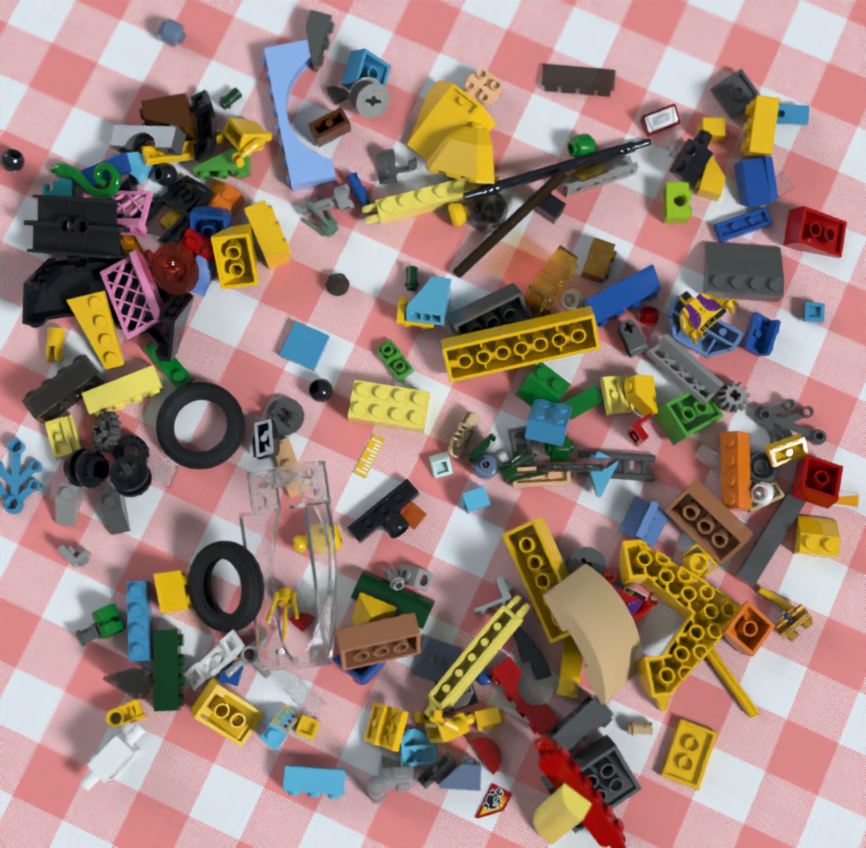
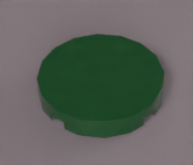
(480, 448)

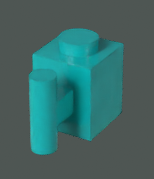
(63, 187)

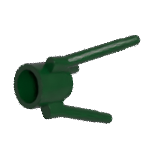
(510, 470)

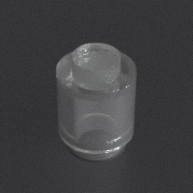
(708, 456)

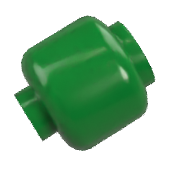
(581, 145)
(559, 452)

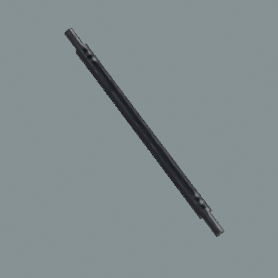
(549, 171)

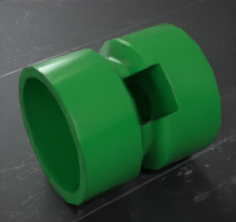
(108, 621)

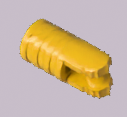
(55, 344)

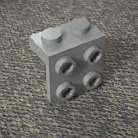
(504, 588)

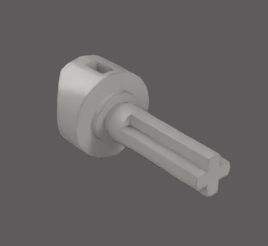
(340, 199)

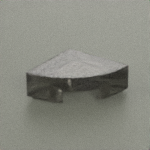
(337, 94)

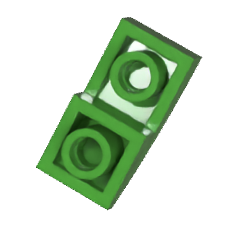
(394, 360)

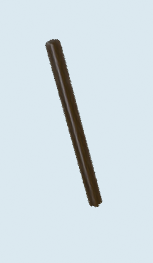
(510, 223)

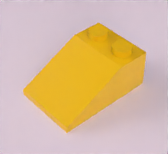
(226, 712)

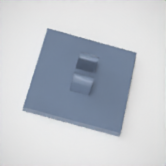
(435, 659)

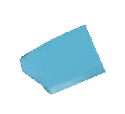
(417, 749)

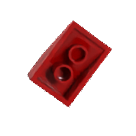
(814, 232)

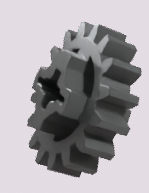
(106, 431)

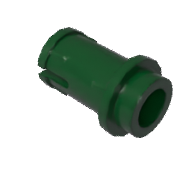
(228, 100)
(411, 278)

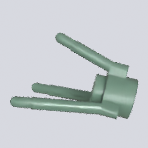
(328, 227)

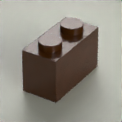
(330, 127)

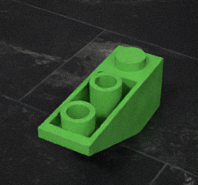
(223, 167)

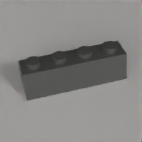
(491, 311)

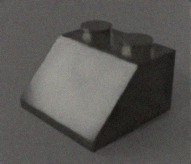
(134, 681)

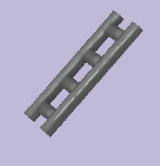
(626, 458)

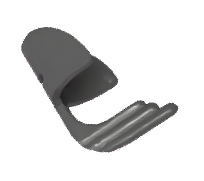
(382, 165)

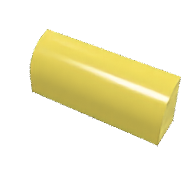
(560, 813)

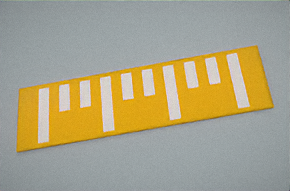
(369, 456)

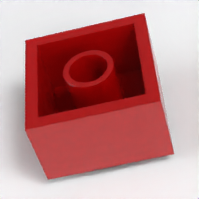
(817, 481)

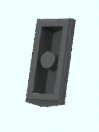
(436, 770)

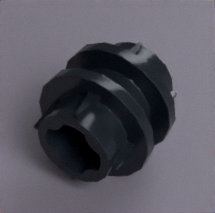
(86, 468)
(130, 476)

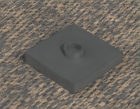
(735, 93)

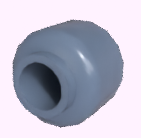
(171, 32)
(482, 472)

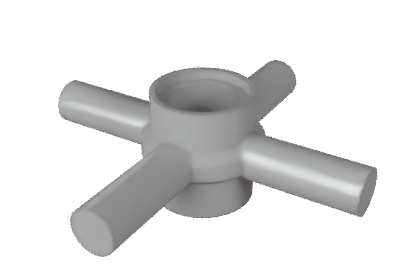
(241, 660)

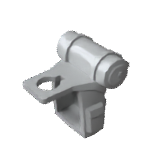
(388, 780)

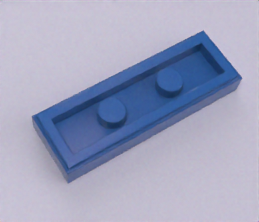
(120, 161)
(742, 225)

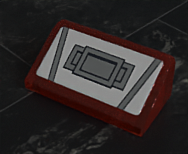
(660, 120)

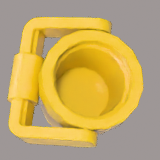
(698, 562)

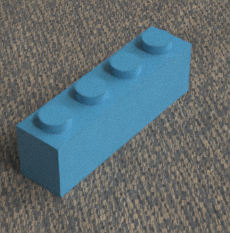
(139, 621)

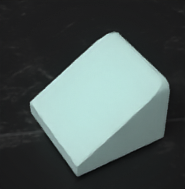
(440, 465)

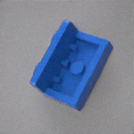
(760, 335)

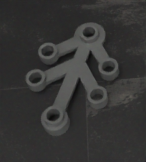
(786, 424)

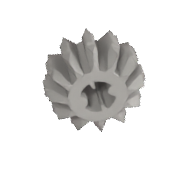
(728, 401)

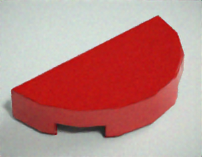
(489, 753)

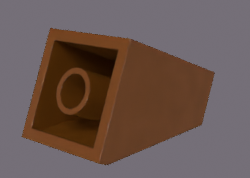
(170, 111)

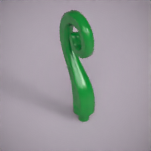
(70, 171)

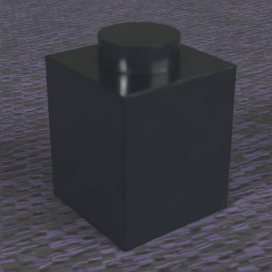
(551, 208)

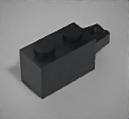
(692, 158)

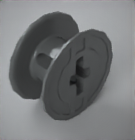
(590, 556)

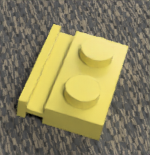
(615, 396)
(63, 436)

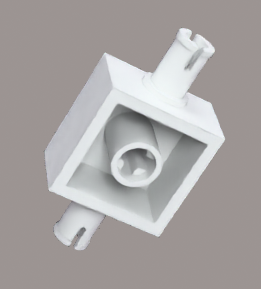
(113, 757)

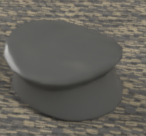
(761, 468)

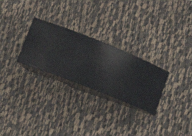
(531, 653)

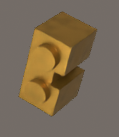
(598, 260)

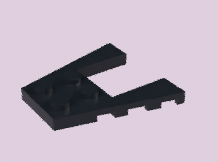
(181, 198)

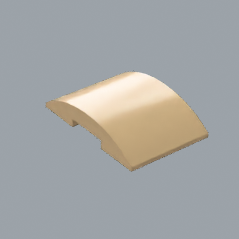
(600, 628)

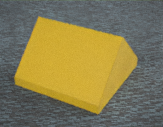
(371, 610)

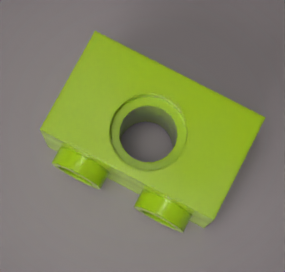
(677, 191)

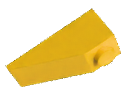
(569, 669)

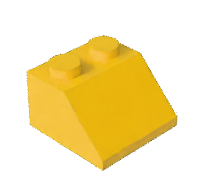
(816, 537)
(172, 592)

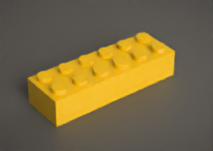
(539, 569)

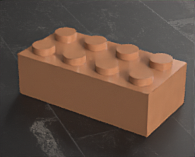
(708, 522)
(378, 641)

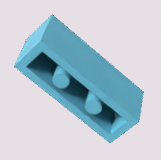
(314, 781)

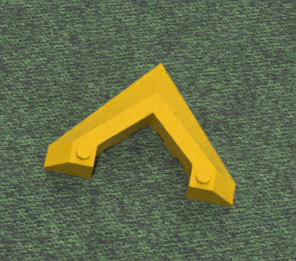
(704, 612)

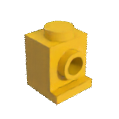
(489, 717)

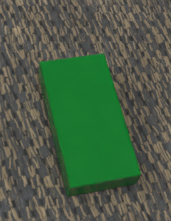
(584, 401)

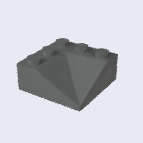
(581, 722)

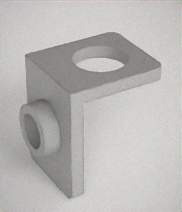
(413, 575)

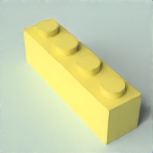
(123, 391)

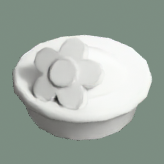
(572, 299)
(762, 493)

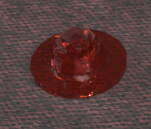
(174, 268)

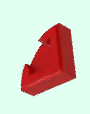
(303, 621)

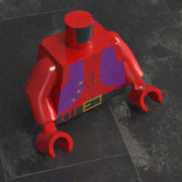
(635, 602)

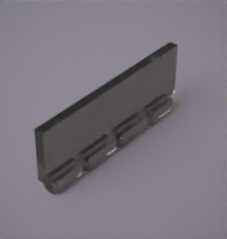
(575, 77)
(575, 464)

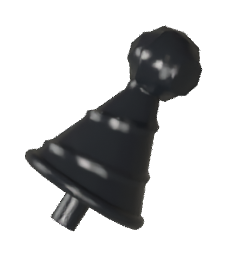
(129, 184)

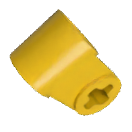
(129, 712)

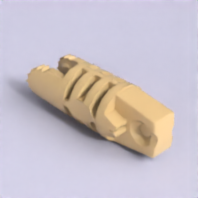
(463, 434)

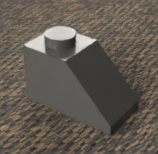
(115, 512)

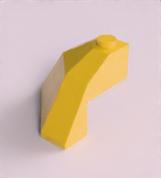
(466, 154)

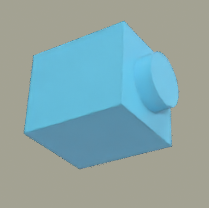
(475, 500)

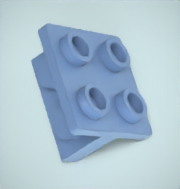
(644, 521)

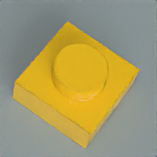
(307, 727)

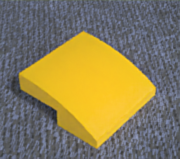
(386, 726)

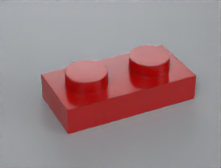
(198, 244)

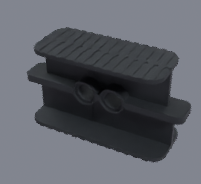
(99, 240)

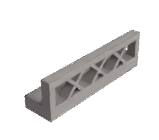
(618, 170)
(687, 367)

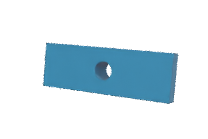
(793, 115)

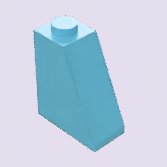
(431, 302)

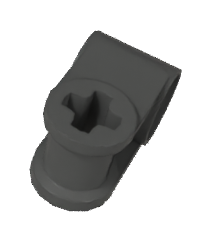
(633, 341)

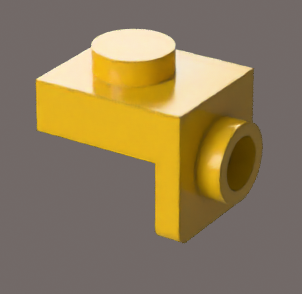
(128, 244)

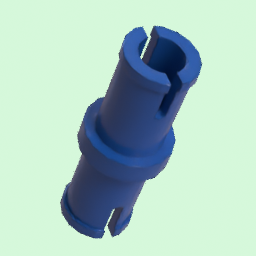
(359, 190)

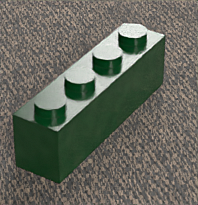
(168, 670)

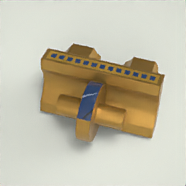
(791, 620)

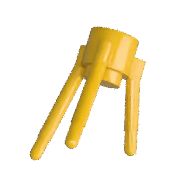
(285, 598)

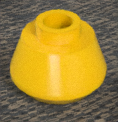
(457, 214)

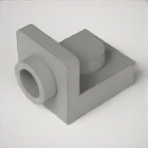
(71, 553)

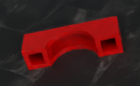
(539, 716)

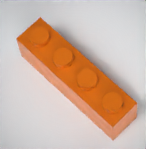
(735, 470)

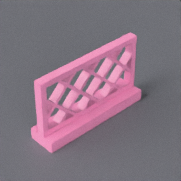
(136, 225)
(146, 284)

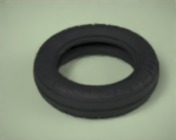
(184, 396)
(251, 586)

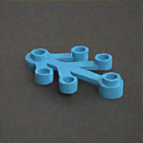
(15, 480)

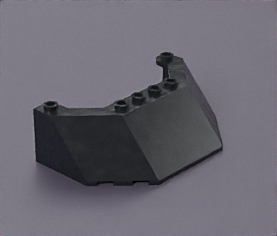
(76, 276)

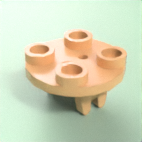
(477, 81)

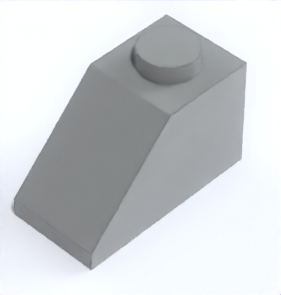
(68, 504)

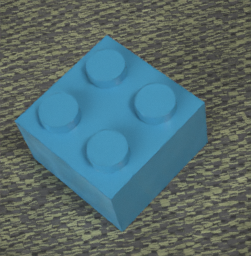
(548, 422)

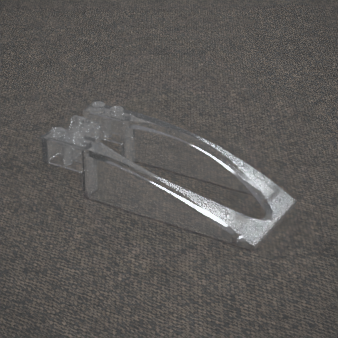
(259, 537)

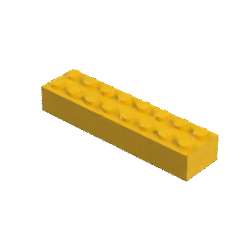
(520, 344)

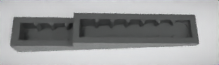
(769, 539)

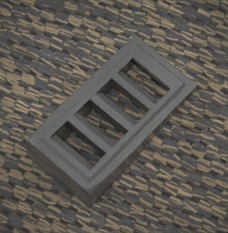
(511, 431)

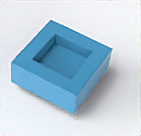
(813, 312)

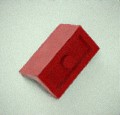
(636, 431)

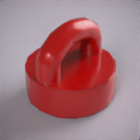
(649, 316)

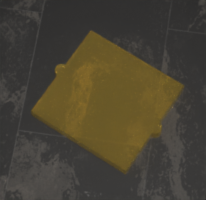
(589, 172)

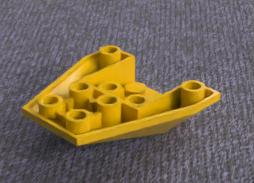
(442, 113)

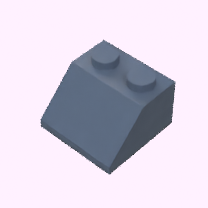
(463, 776)

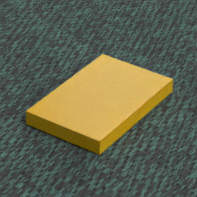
(688, 754)

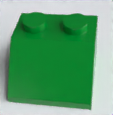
(543, 384)

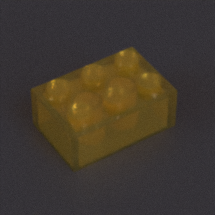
(551, 280)

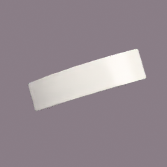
(215, 661)

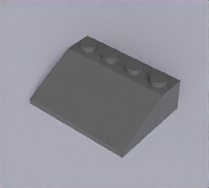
(743, 272)
(606, 771)

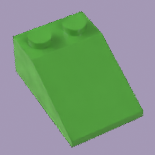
(686, 416)

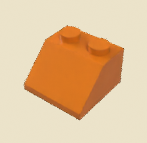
(224, 197)
(748, 629)

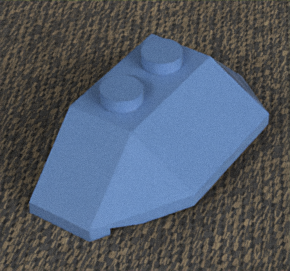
(717, 339)

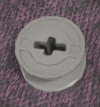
(369, 97)

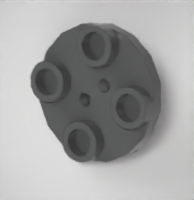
(292, 421)

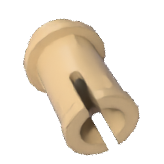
(639, 728)

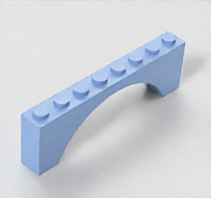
(285, 65)

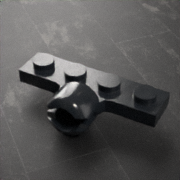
(386, 514)

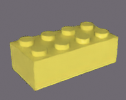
(389, 406)

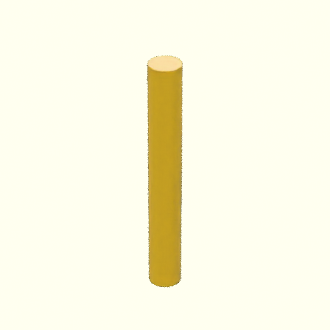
(776, 599)

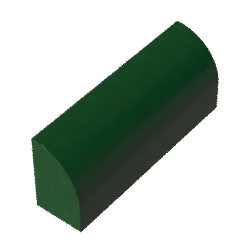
(404, 599)

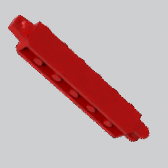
(561, 769)

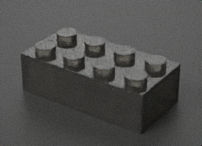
(63, 389)

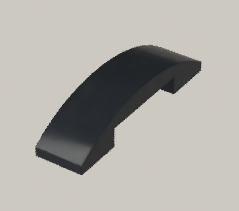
(206, 125)

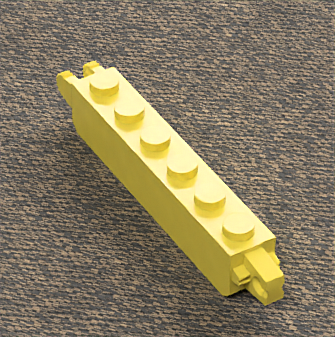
(420, 201)
(476, 656)

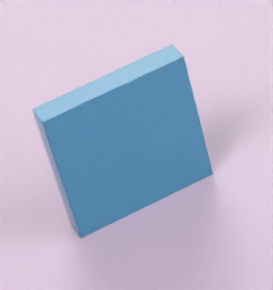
(304, 346)

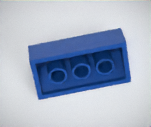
(624, 296)

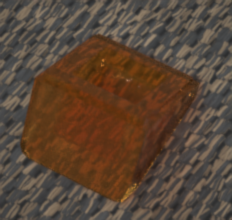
(414, 515)

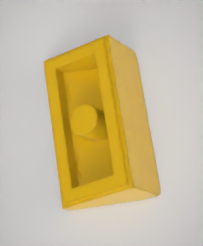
(786, 450)

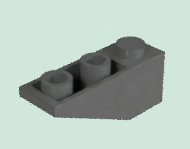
(318, 29)

